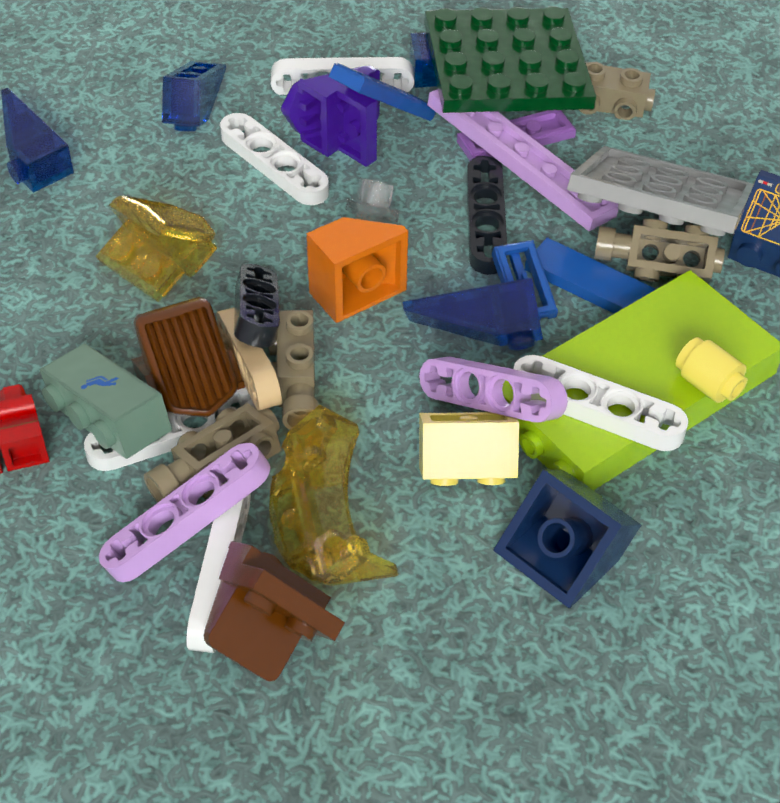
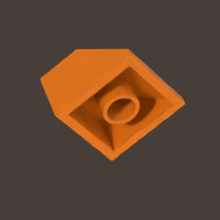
(356, 265)

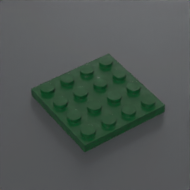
(508, 60)

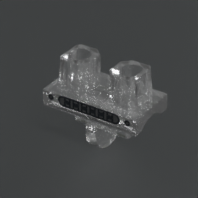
(373, 202)

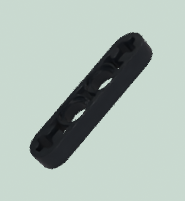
(485, 214)
(256, 306)

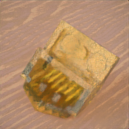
(156, 244)

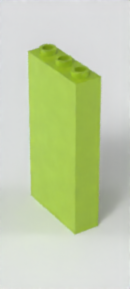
(640, 353)

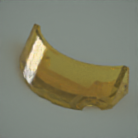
(312, 504)

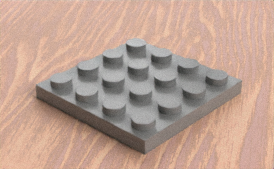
(663, 189)

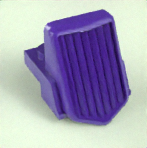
(334, 116)

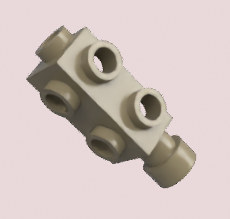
(620, 87)
(670, 247)
(295, 365)
(228, 431)

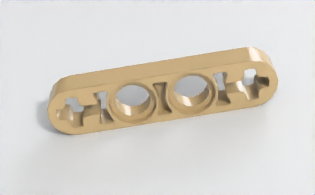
(252, 363)

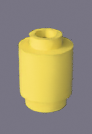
(712, 370)

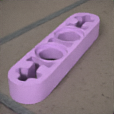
(490, 393)
(128, 557)

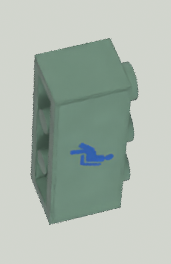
(105, 400)

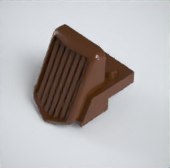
(186, 358)
(265, 612)

